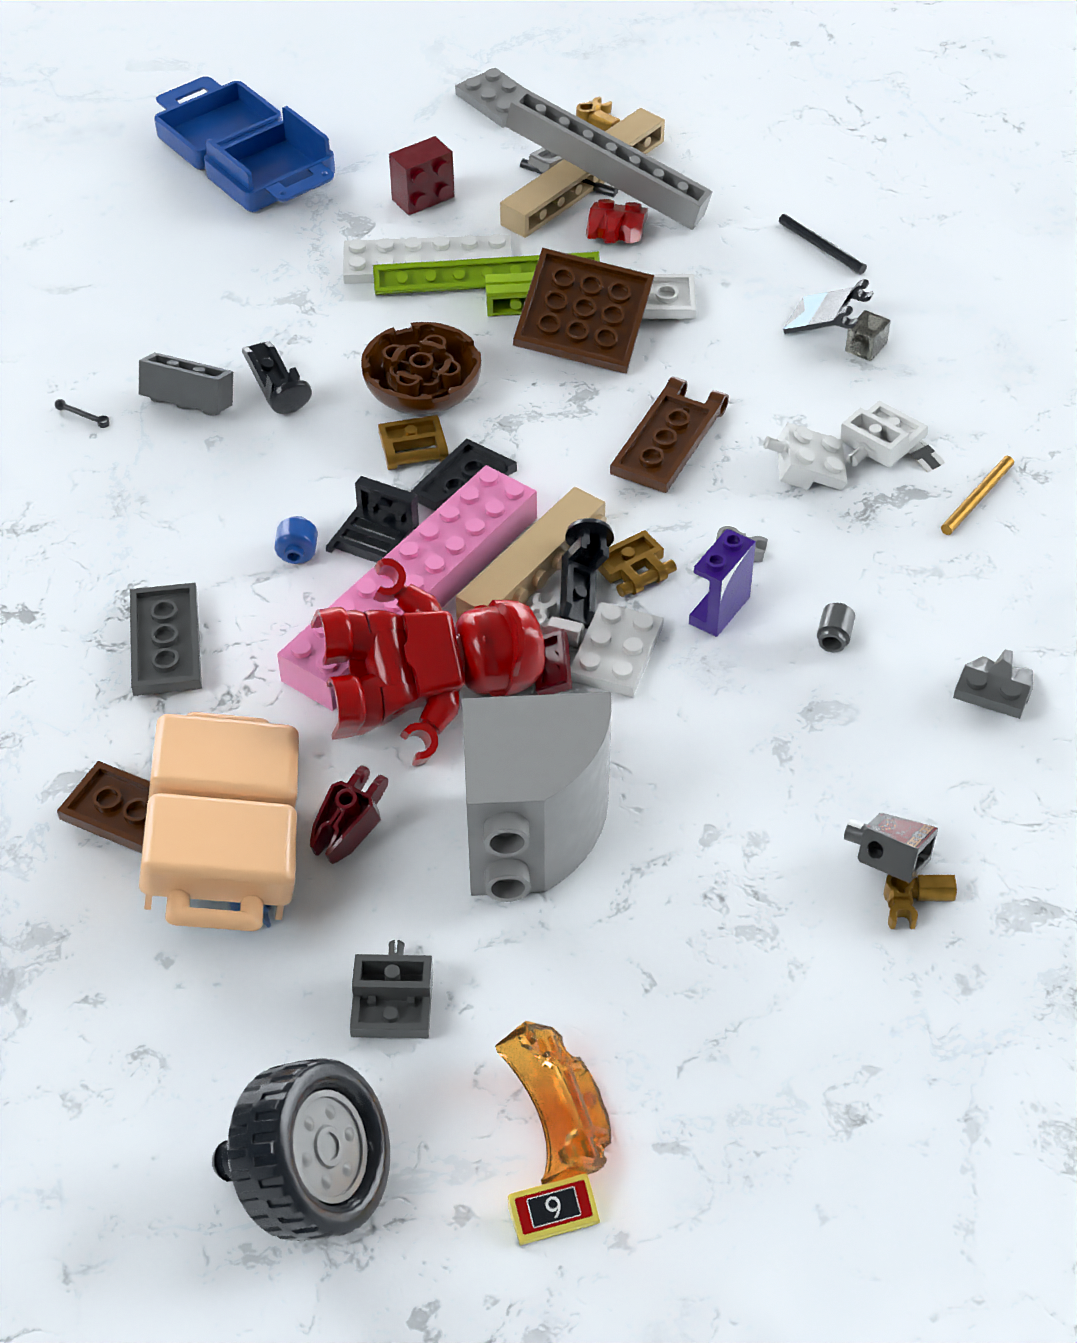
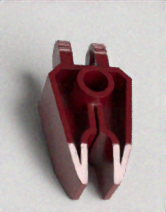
(347, 815)

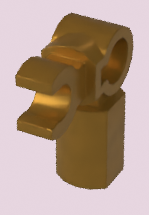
(597, 113)
(924, 888)

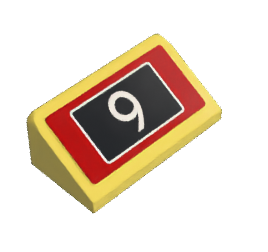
(553, 1209)

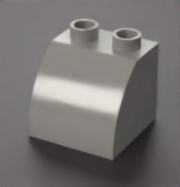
(534, 788)

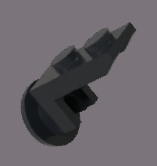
(281, 388)
(588, 550)

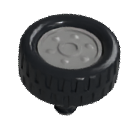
(307, 1150)

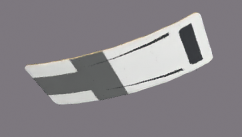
(926, 456)

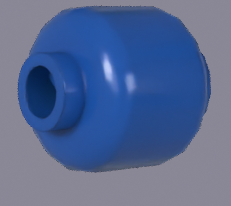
(296, 540)

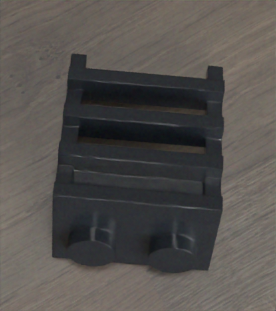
(379, 509)

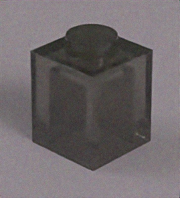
(868, 335)

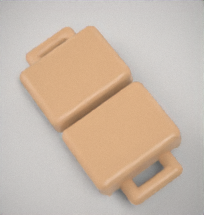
(221, 818)

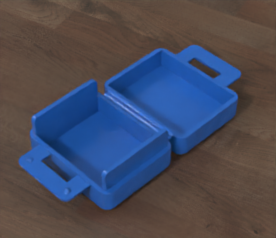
(244, 142)

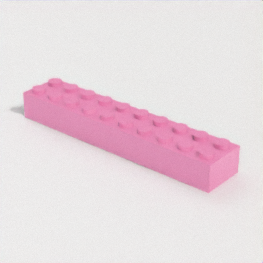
(436, 556)

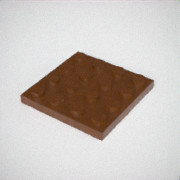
(583, 310)

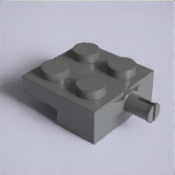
(391, 994)

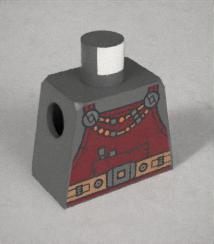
(893, 844)

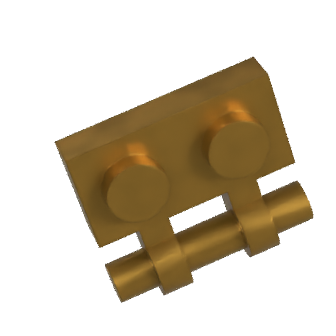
(631, 555)

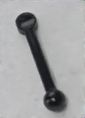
(102, 421)

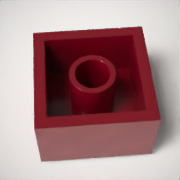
(421, 175)

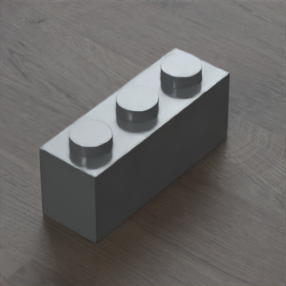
(185, 383)

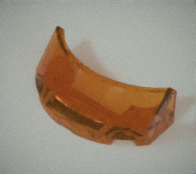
(564, 1097)

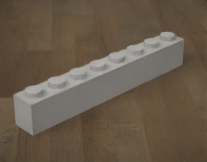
(608, 158)

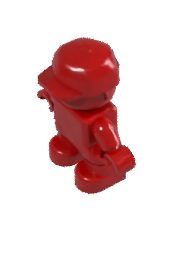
(424, 659)

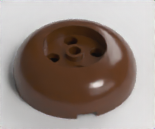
(421, 367)

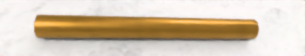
(977, 495)

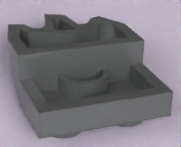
(996, 685)

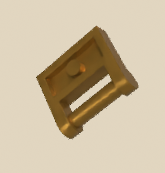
(409, 435)

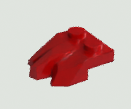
(616, 221)

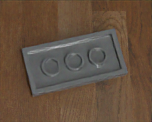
(165, 639)

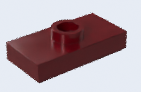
(557, 669)

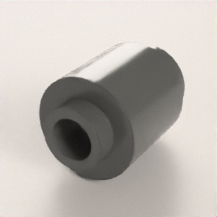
(835, 627)

